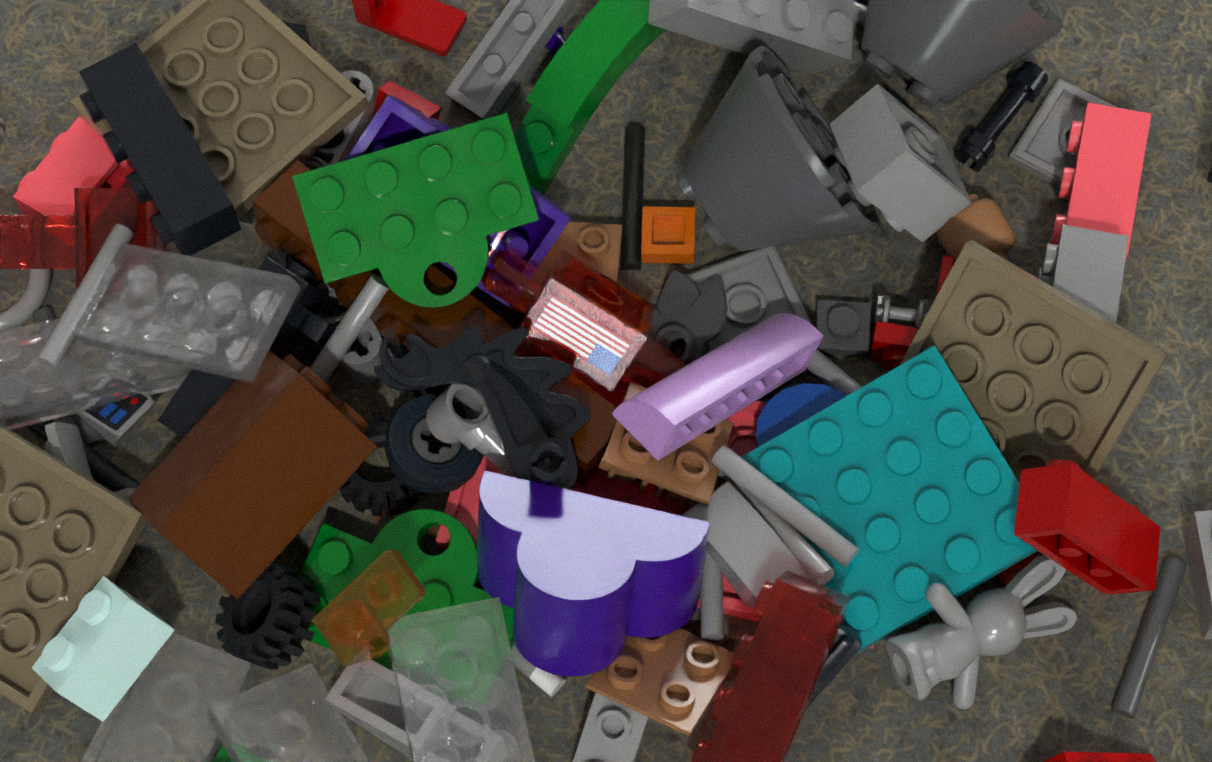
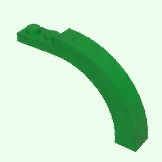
(578, 82)

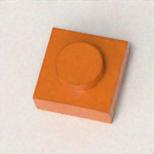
(668, 235)

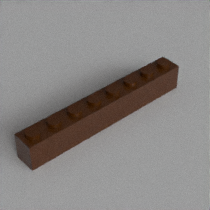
(283, 226)

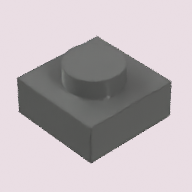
(844, 327)

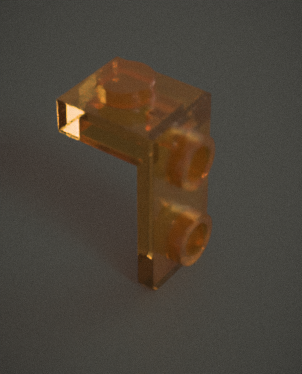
(369, 607)

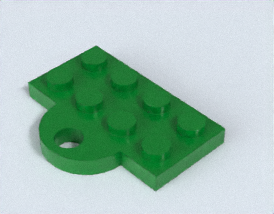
(418, 208)
(447, 577)

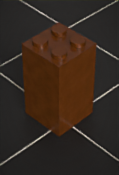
(254, 471)

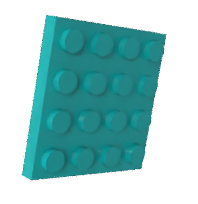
(908, 484)

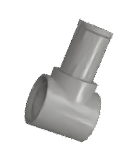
(473, 432)

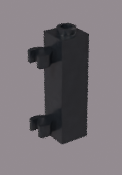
(203, 389)

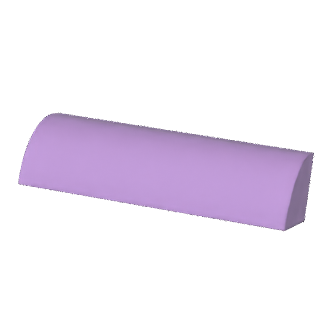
(719, 383)

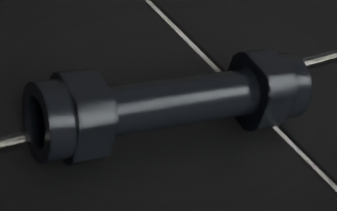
(980, 145)

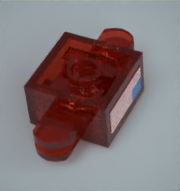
(583, 320)

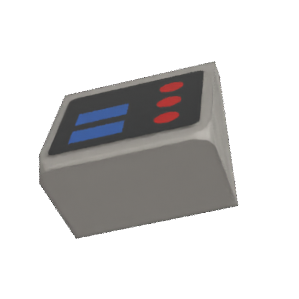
(118, 418)

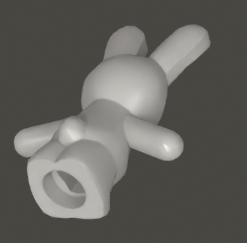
(987, 627)

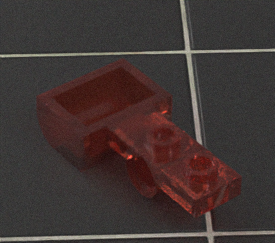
(76, 238)

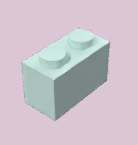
(102, 649)

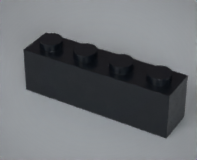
(159, 150)

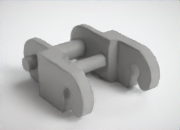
(885, 311)

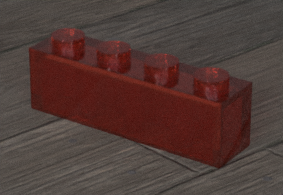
(775, 672)

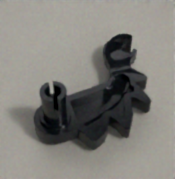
(516, 390)

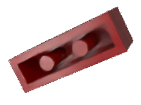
(1087, 528)

